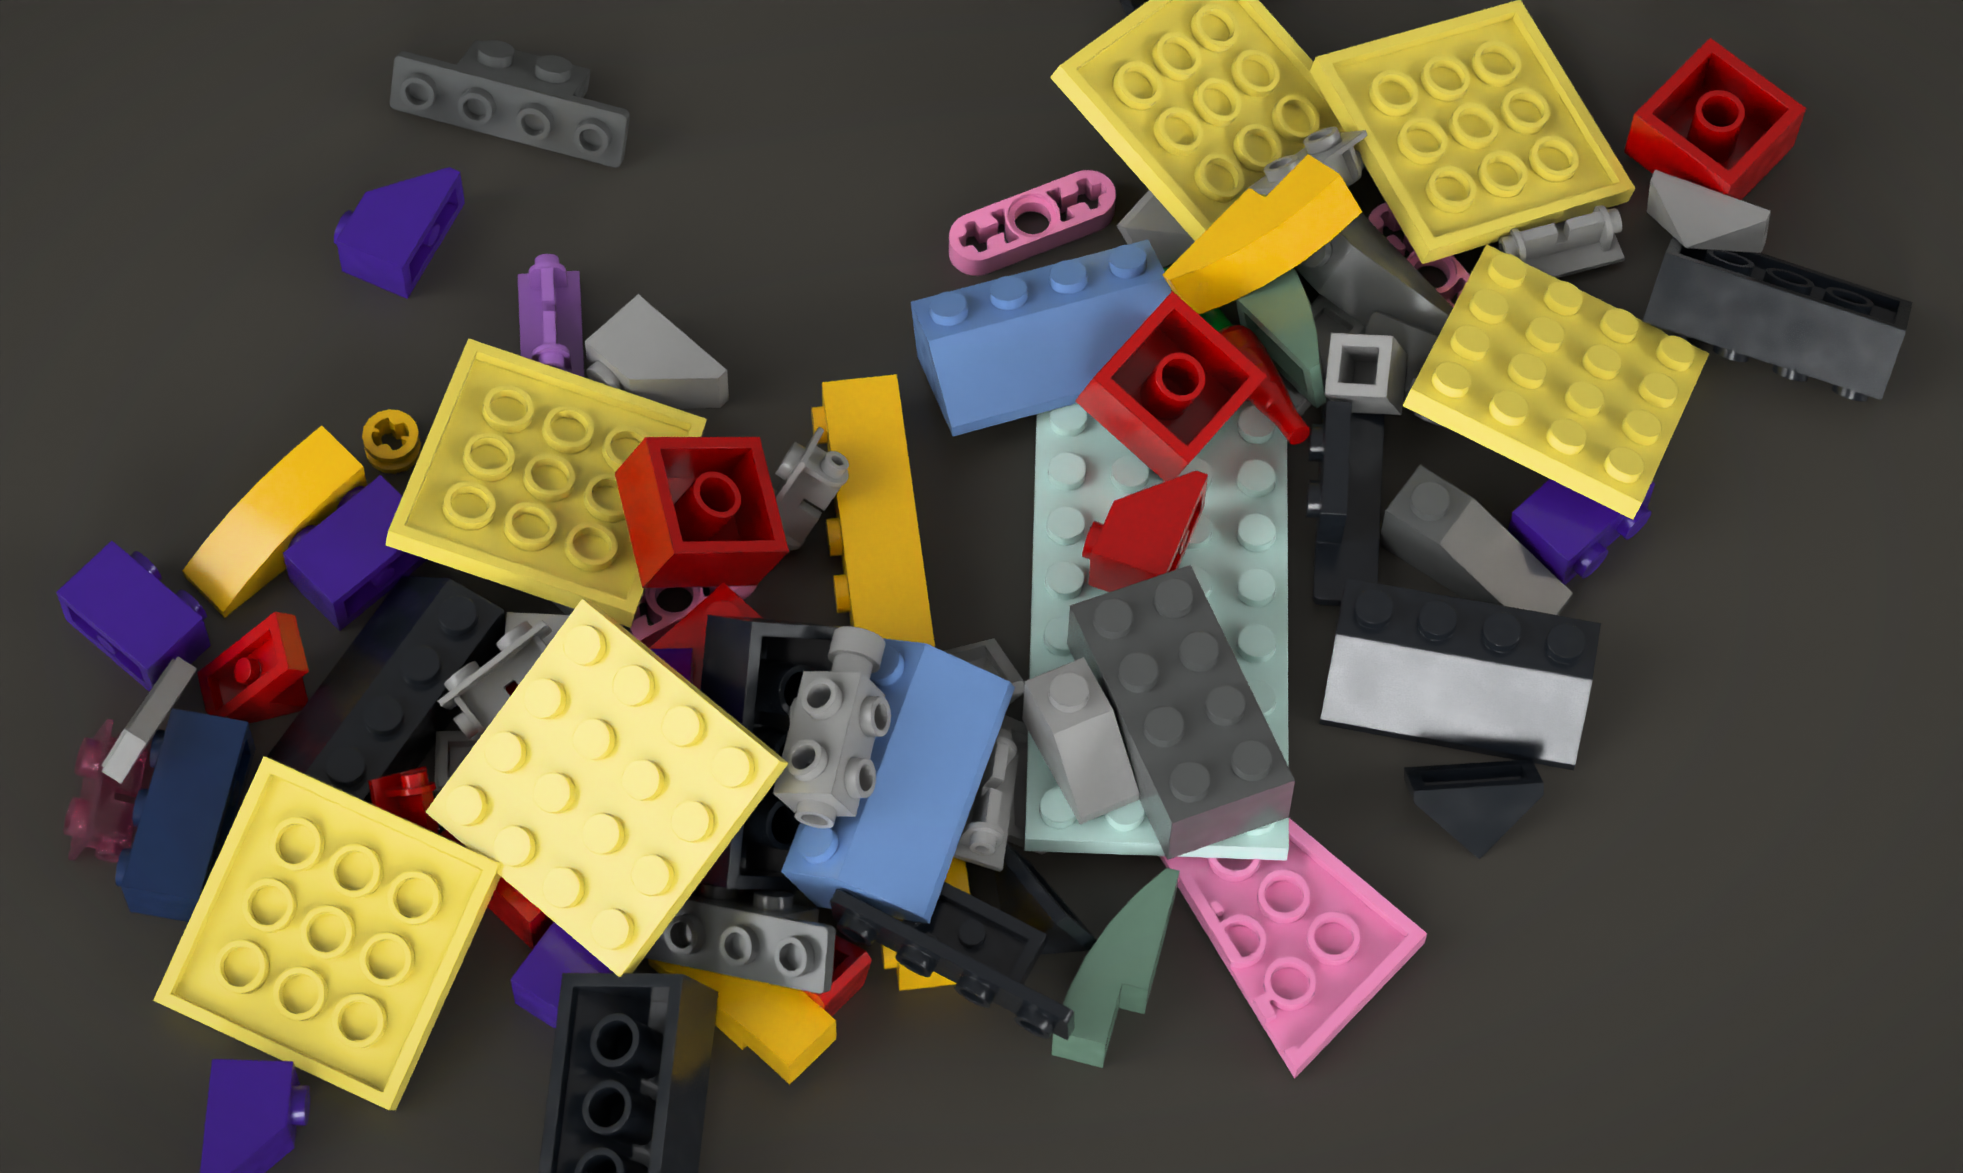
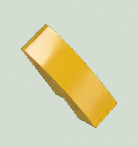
(1263, 237)
(251, 539)
(770, 1019)

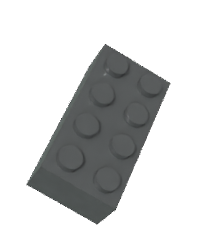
(1182, 712)

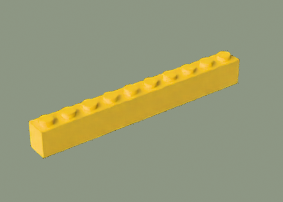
(878, 542)

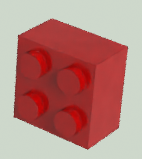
(1715, 124)
(1170, 387)
(701, 511)

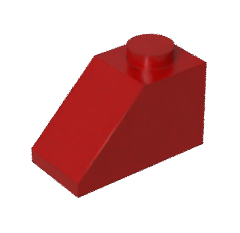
(1145, 532)

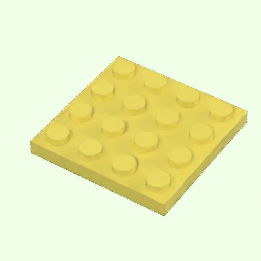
(1197, 100)
(1471, 130)
(1558, 381)
(526, 480)
(606, 788)
(329, 933)

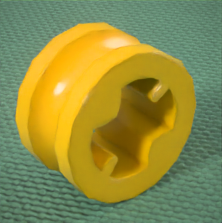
(381, 455)

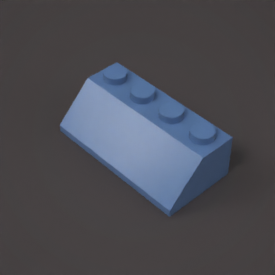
(1033, 335)
(923, 791)

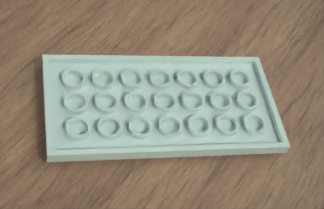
(1237, 558)

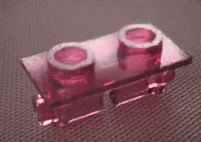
(96, 816)

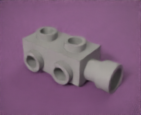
(835, 732)

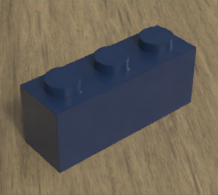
(185, 812)

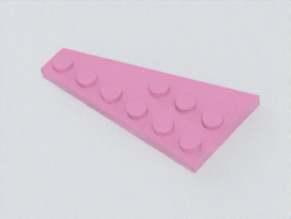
(1298, 938)

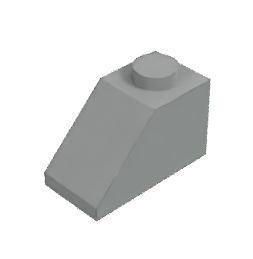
(655, 360)
(1079, 740)

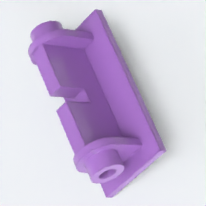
(551, 315)

